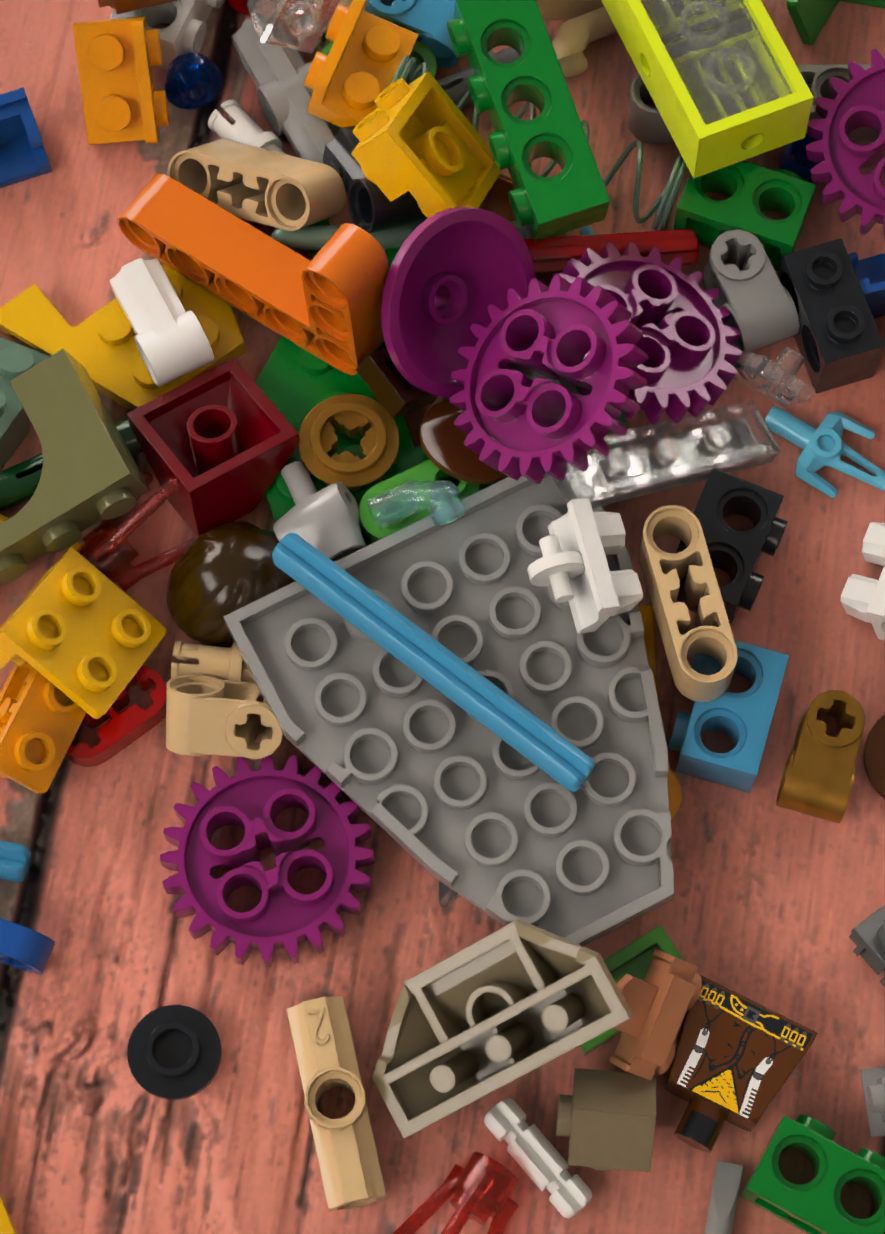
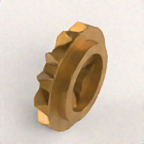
(353, 416)

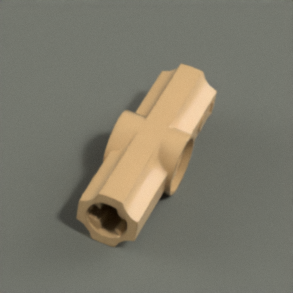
(342, 1145)

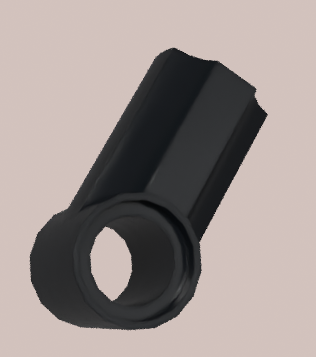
(366, 201)

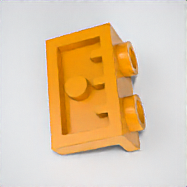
(358, 64)
(118, 80)
(35, 728)

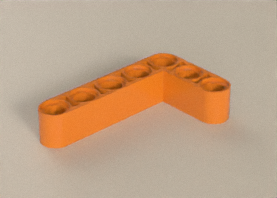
(318, 304)

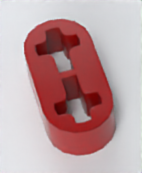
(122, 727)

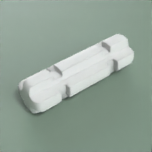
(538, 1157)

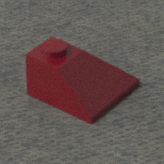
(218, 442)

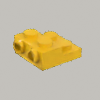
(424, 147)

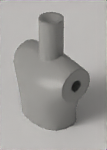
(321, 518)

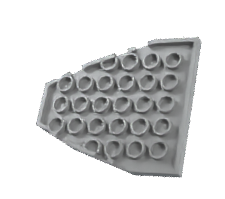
(439, 776)

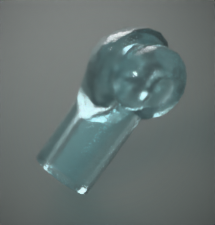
(414, 497)

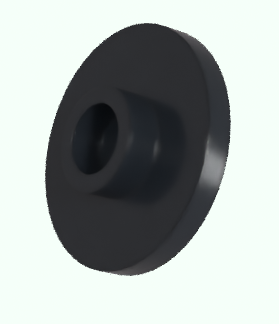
(174, 1052)

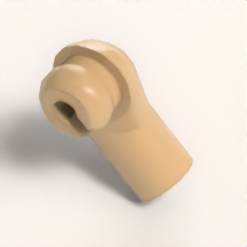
(575, 36)

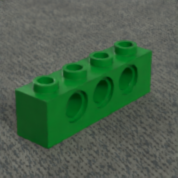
(544, 203)

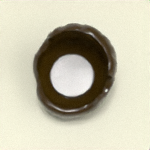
(220, 575)

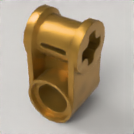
(822, 766)

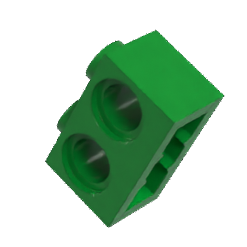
(750, 193)
(817, 1204)

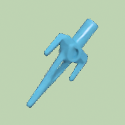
(825, 448)

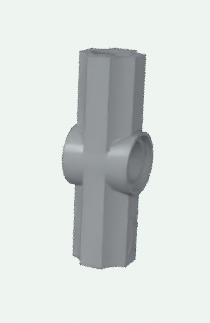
(282, 94)

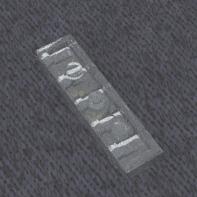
(672, 455)

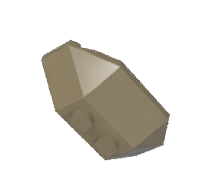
(491, 1020)

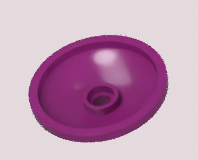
(443, 286)

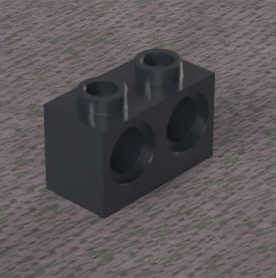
(834, 317)
(732, 549)

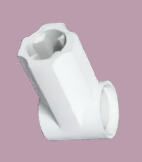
(165, 333)

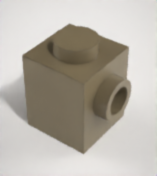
(609, 1120)

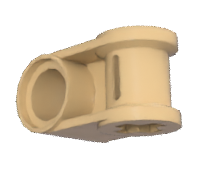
(218, 718)

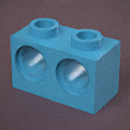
(741, 716)

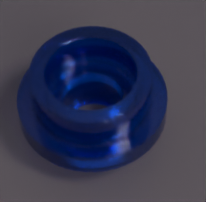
(192, 81)

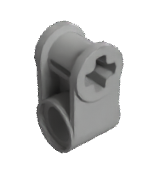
(754, 296)

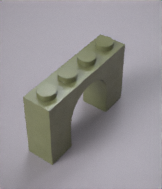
(84, 467)

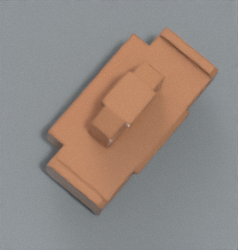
(658, 1010)

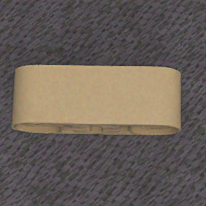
(261, 183)
(712, 628)

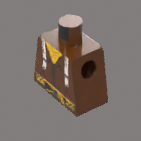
(731, 1062)

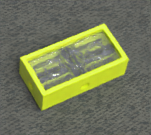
(715, 76)

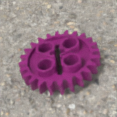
(855, 106)
(567, 325)
(689, 350)
(283, 915)

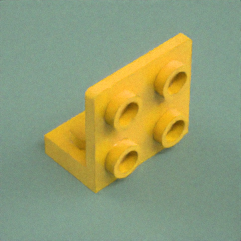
(80, 633)

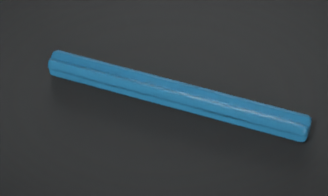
(433, 662)

